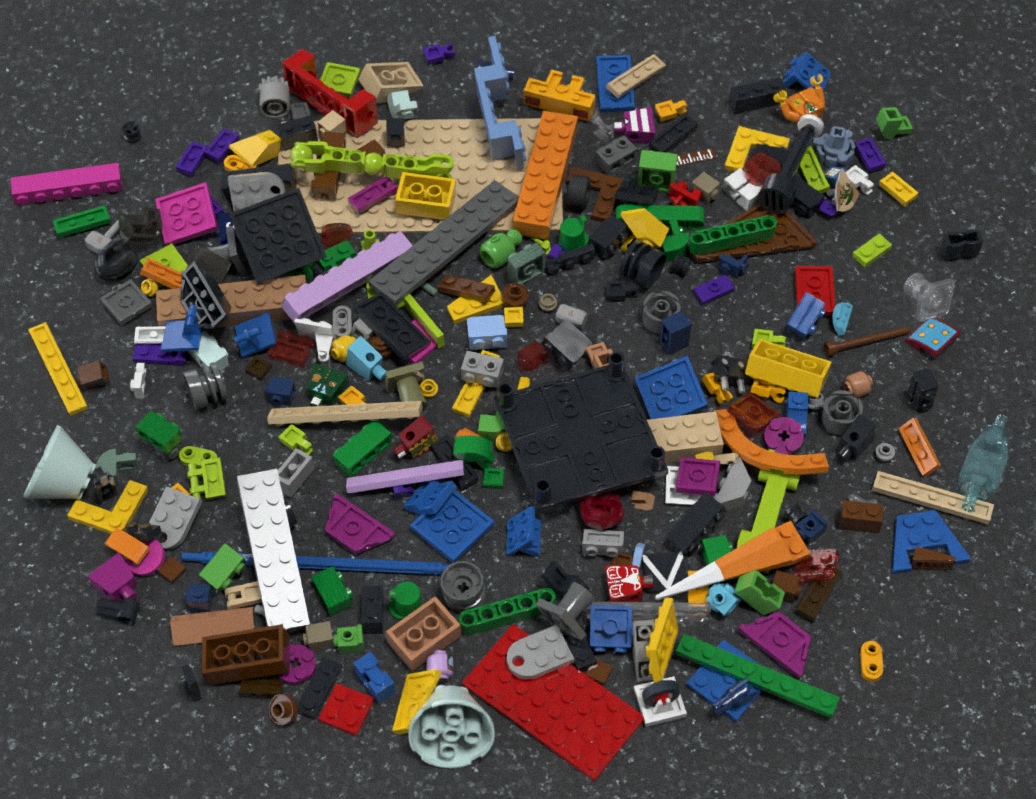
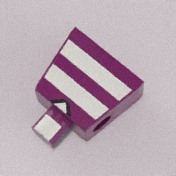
(637, 126)

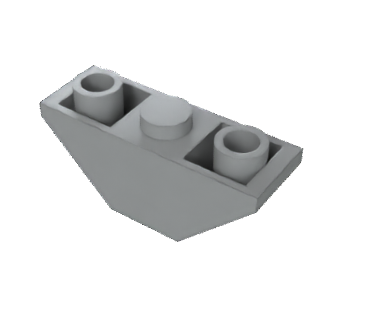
(734, 487)
(640, 639)

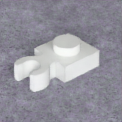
(138, 383)

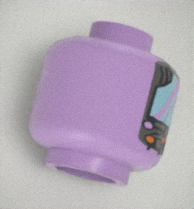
(442, 662)

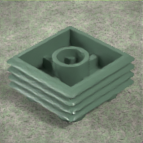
(526, 264)

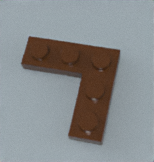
(606, 185)

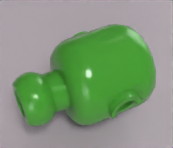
(499, 247)

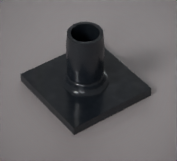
(277, 235)

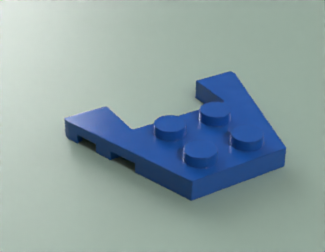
(925, 531)

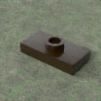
(262, 687)

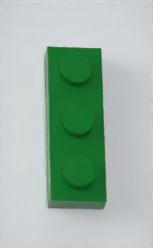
(81, 221)

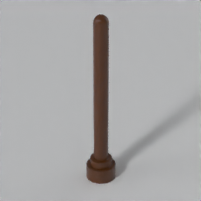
(832, 348)

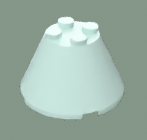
(61, 470)
(451, 728)

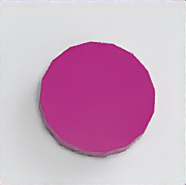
(151, 561)

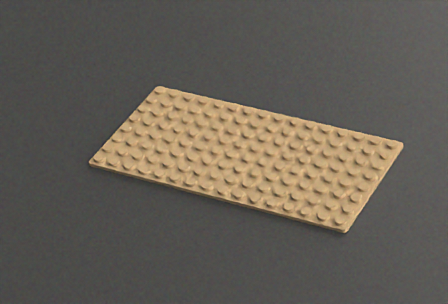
(473, 170)

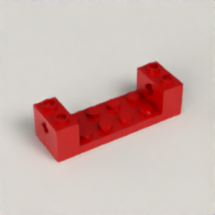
(358, 111)

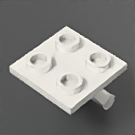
(321, 332)

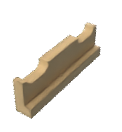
(726, 458)

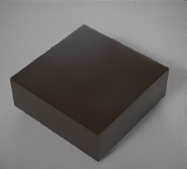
(258, 368)

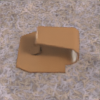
(642, 500)

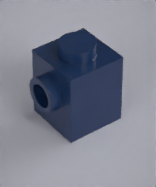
(280, 391)
(199, 598)

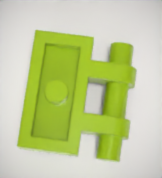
(212, 476)

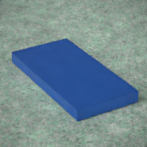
(607, 70)

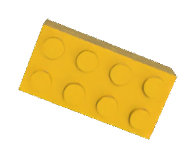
(788, 368)

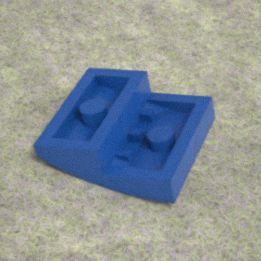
(429, 497)

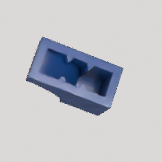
(797, 408)

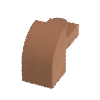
(598, 355)

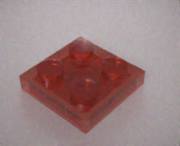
(753, 412)

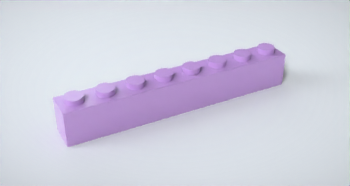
(345, 277)

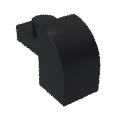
(559, 580)

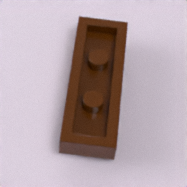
(466, 288)

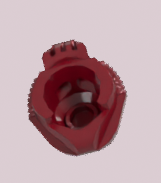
(602, 511)

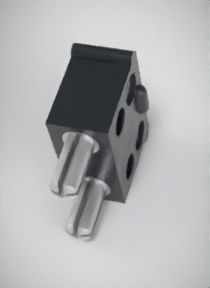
(730, 371)

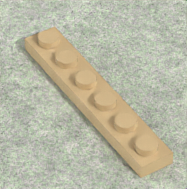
(930, 497)

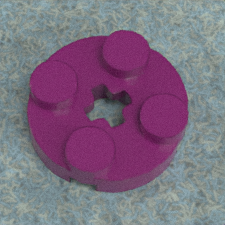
(781, 425)
(305, 670)

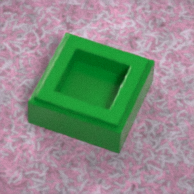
(493, 478)

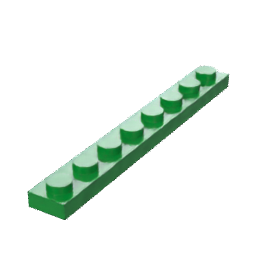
(758, 675)

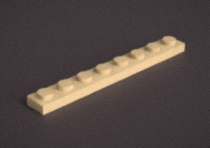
(345, 412)

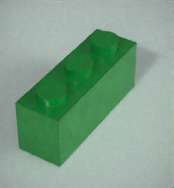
(362, 448)

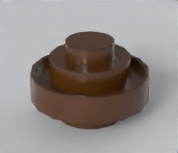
(515, 295)
(380, 346)
(283, 709)

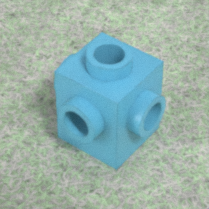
(729, 601)

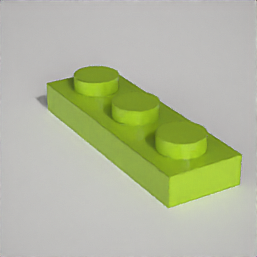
(813, 171)

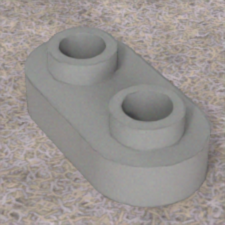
(342, 324)

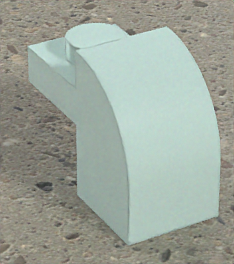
(400, 105)

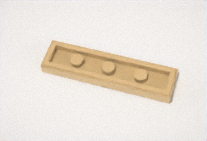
(635, 76)

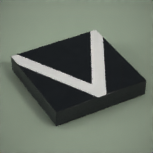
(665, 569)

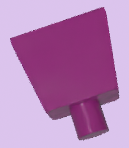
(114, 579)

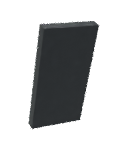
(392, 326)

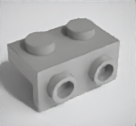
(602, 542)

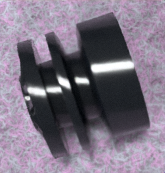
(643, 263)

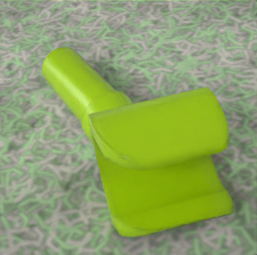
(545, 245)

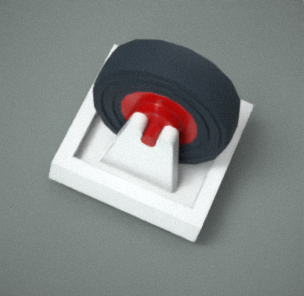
(660, 701)

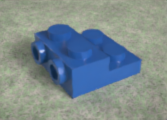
(611, 628)

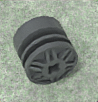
(205, 385)
(461, 577)

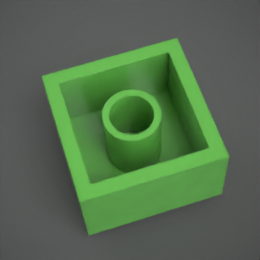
(657, 170)

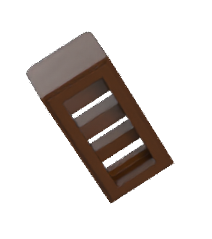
(931, 560)

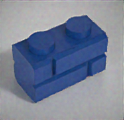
(805, 315)

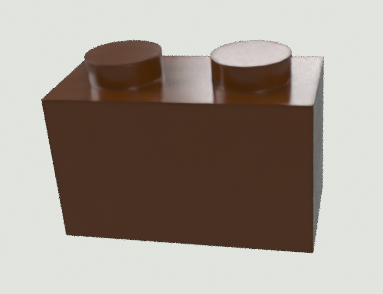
(861, 516)

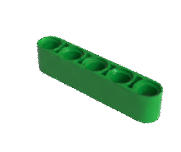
(687, 216)
(732, 235)
(499, 618)

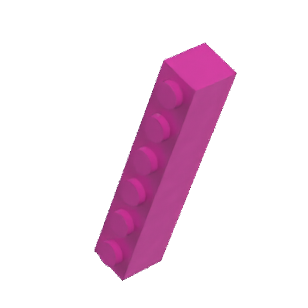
(66, 184)

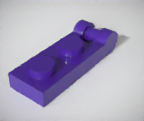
(153, 355)

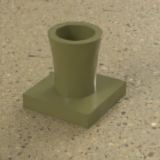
(407, 382)

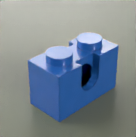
(381, 684)

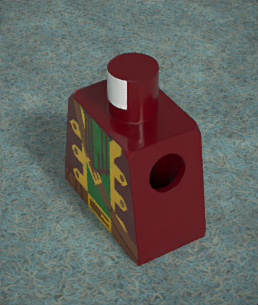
(416, 439)

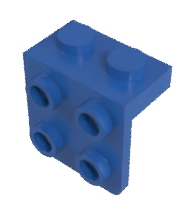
(803, 69)

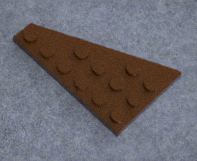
(788, 237)

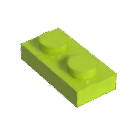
(872, 250)

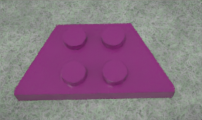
(354, 527)
(780, 640)

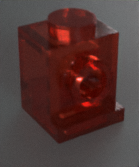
(532, 356)

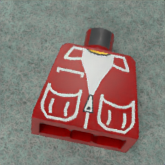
(626, 583)

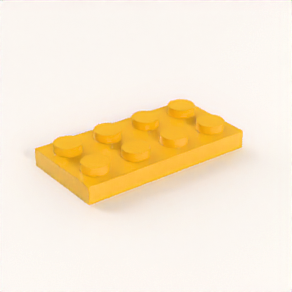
(662, 640)

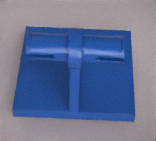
(182, 334)
(255, 335)

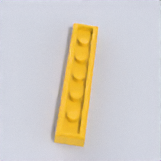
(58, 369)

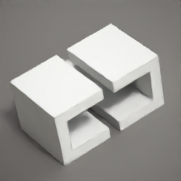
(737, 185)

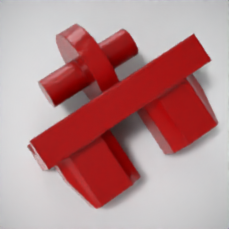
(682, 197)

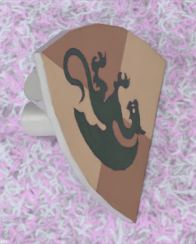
(844, 194)

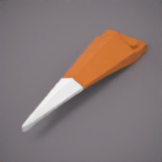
(769, 550)

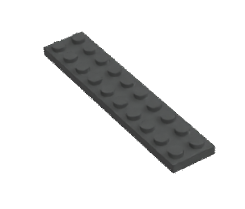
(444, 242)

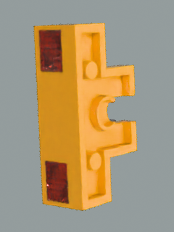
(558, 97)

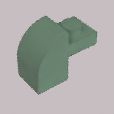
(116, 463)

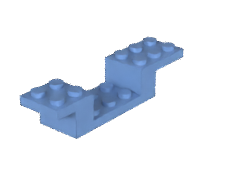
(491, 86)

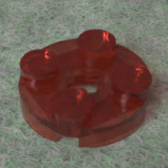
(757, 162)

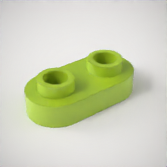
(196, 457)

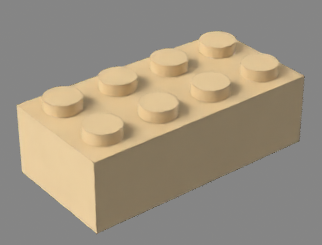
(687, 435)

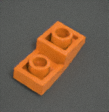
(127, 546)

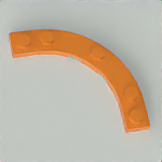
(764, 458)

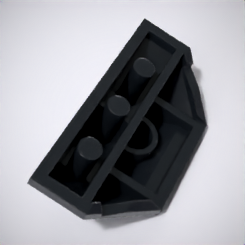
(203, 291)

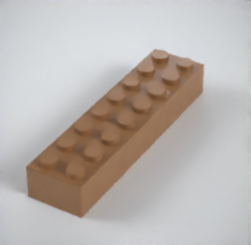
(245, 297)

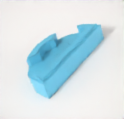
(841, 317)

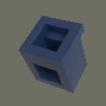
(816, 528)

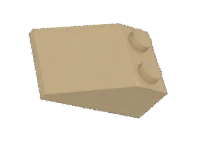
(388, 78)

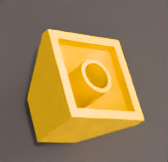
(258, 147)
(645, 227)

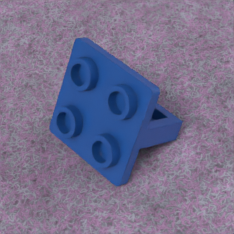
(524, 533)

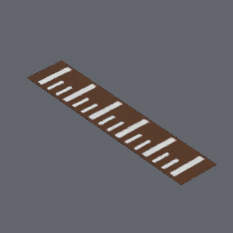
(695, 156)

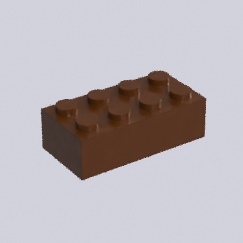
(245, 654)

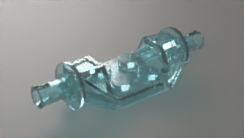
(984, 463)

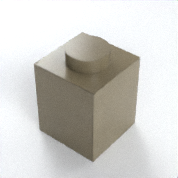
(708, 187)
(319, 636)

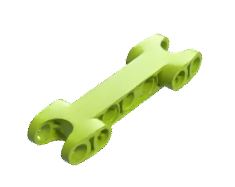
(771, 502)

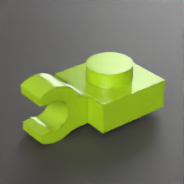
(767, 335)
(294, 438)

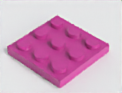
(187, 214)

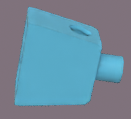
(365, 360)

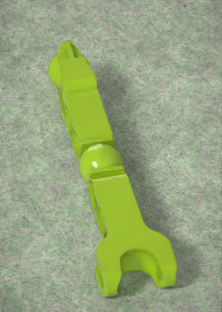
(373, 163)

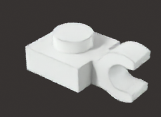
(860, 178)

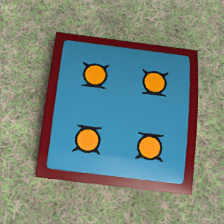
(933, 336)

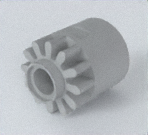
(274, 97)

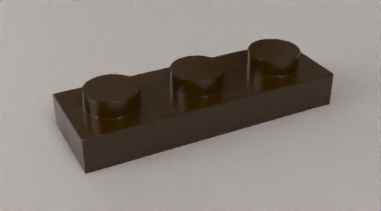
(817, 596)

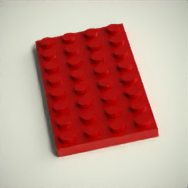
(557, 709)

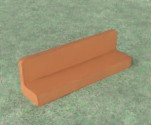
(192, 627)

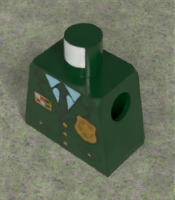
(326, 385)

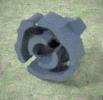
(835, 147)

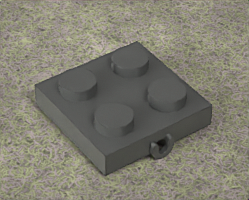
(126, 302)

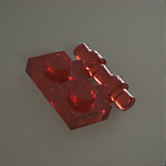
(289, 351)
(818, 565)

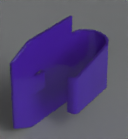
(828, 208)
(555, 250)

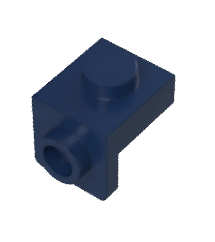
(732, 266)

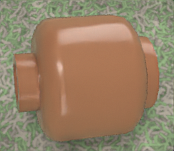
(858, 384)

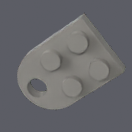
(253, 188)
(175, 516)
(540, 653)

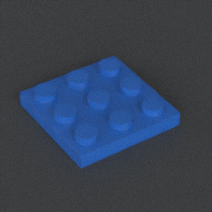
(671, 390)
(453, 527)
(713, 685)

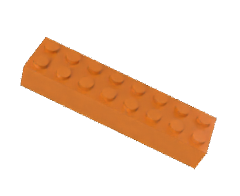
(545, 175)

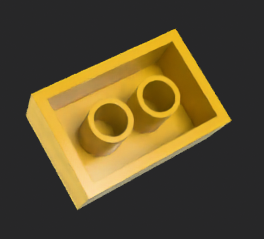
(425, 196)

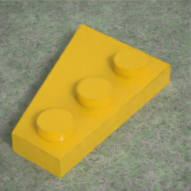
(464, 308)
(415, 693)

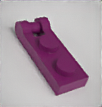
(372, 194)

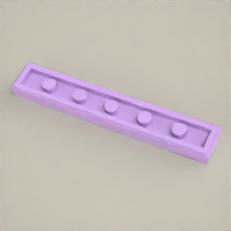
(405, 476)

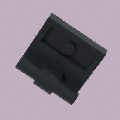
(631, 192)

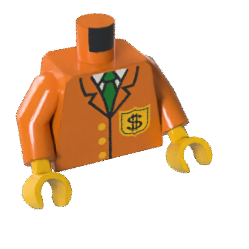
(805, 102)

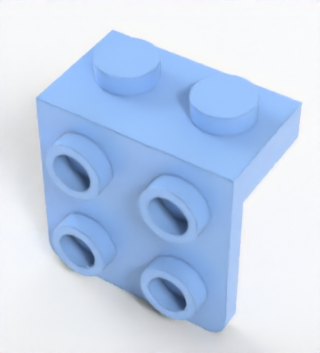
(487, 332)

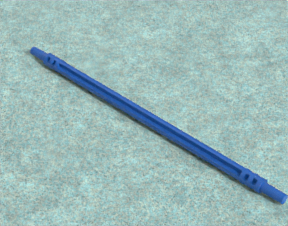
(341, 563)

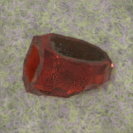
(335, 233)

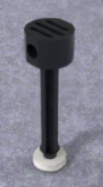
(779, 189)

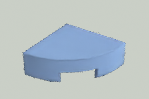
(639, 550)

